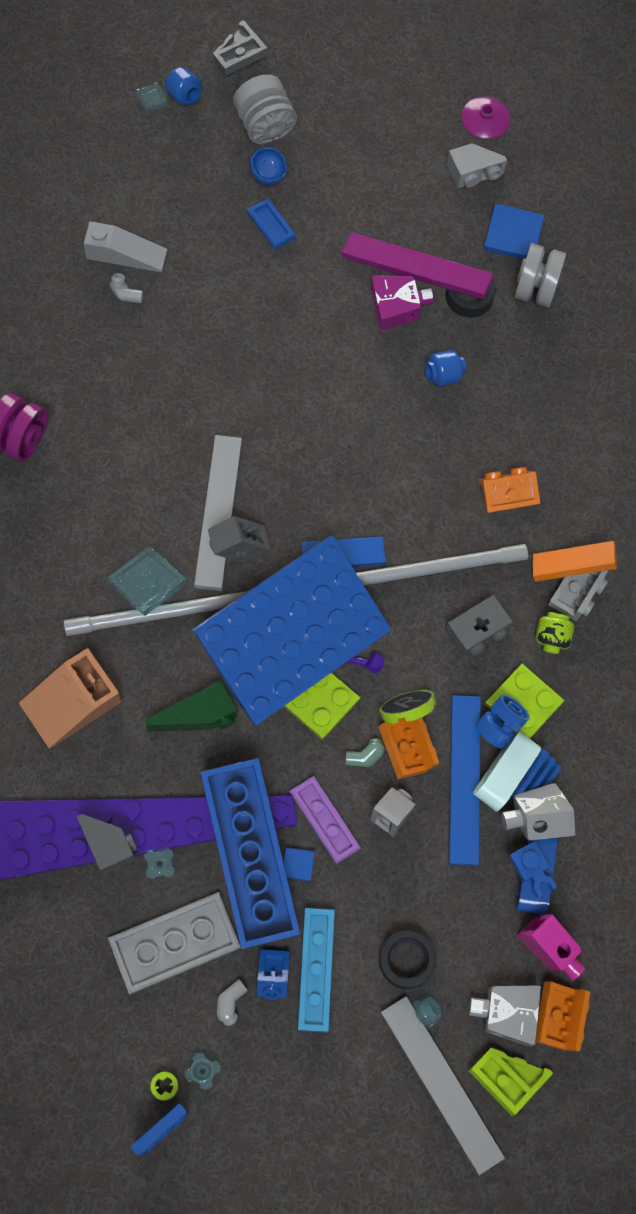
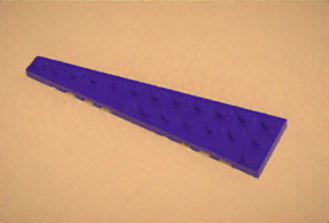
(49, 838)

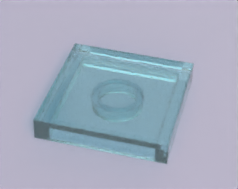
(147, 580)

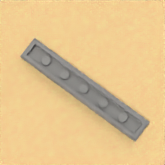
(217, 509)
(442, 1086)

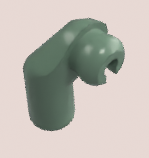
(368, 756)

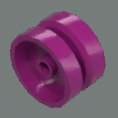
(20, 426)

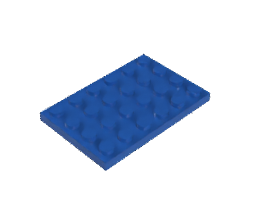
(292, 630)

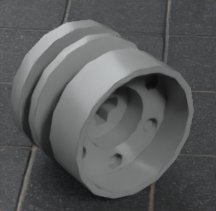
(264, 109)

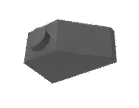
(107, 844)

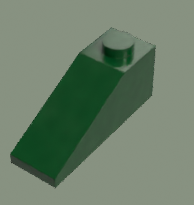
(201, 711)

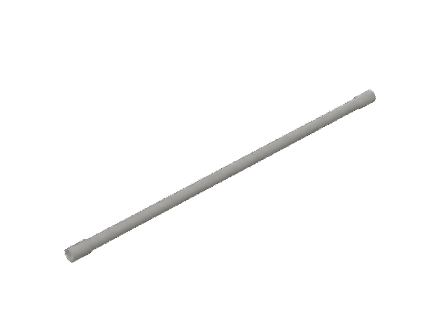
(503, 555)

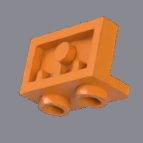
(509, 490)

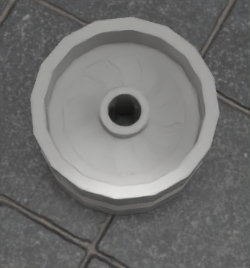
(539, 275)

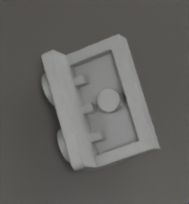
(576, 592)

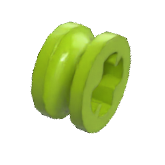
(163, 1076)

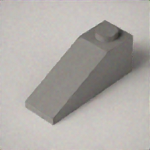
(121, 247)

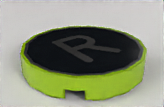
(408, 706)

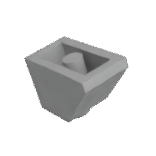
(392, 810)

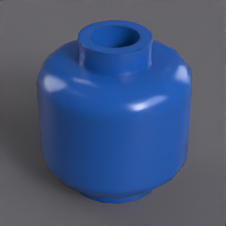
(183, 86)
(445, 368)

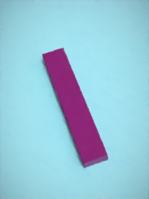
(418, 265)

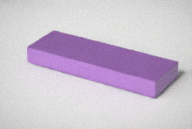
(325, 820)

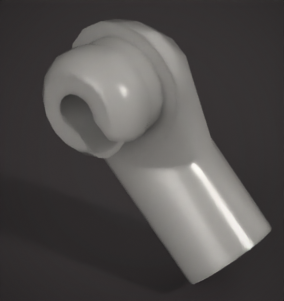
(122, 290)
(226, 1003)

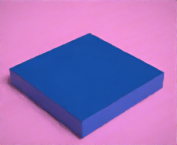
(513, 231)
(160, 1130)

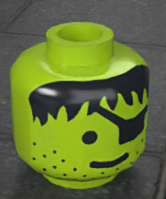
(554, 632)

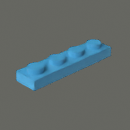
(316, 970)

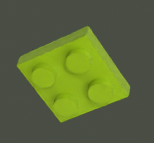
(532, 694)
(323, 705)

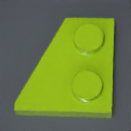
(509, 1079)

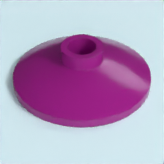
(485, 125)

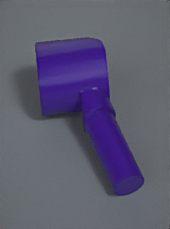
(373, 664)

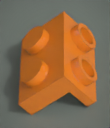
(409, 747)
(562, 1017)

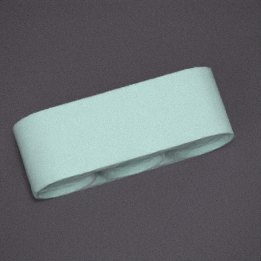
(507, 771)

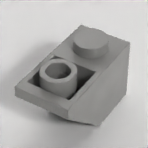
(474, 164)

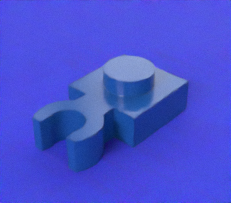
(531, 865)

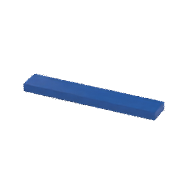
(463, 781)

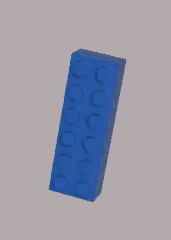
(250, 853)

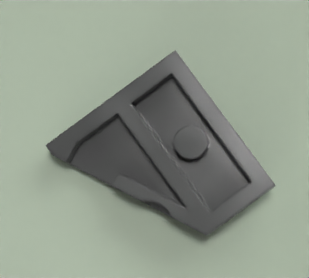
(239, 50)

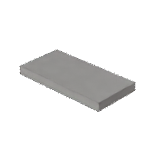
(174, 943)

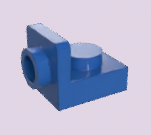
(273, 974)

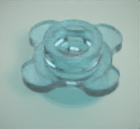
(166, 868)
(427, 1011)
(194, 1074)

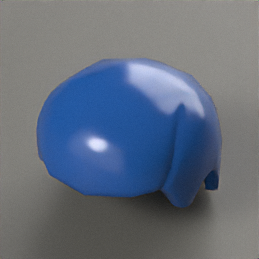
(266, 162)

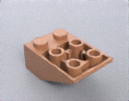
(70, 699)

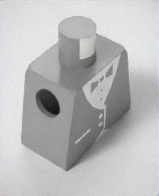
(541, 814)
(509, 1012)

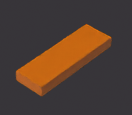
(574, 561)

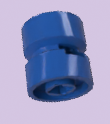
(504, 719)

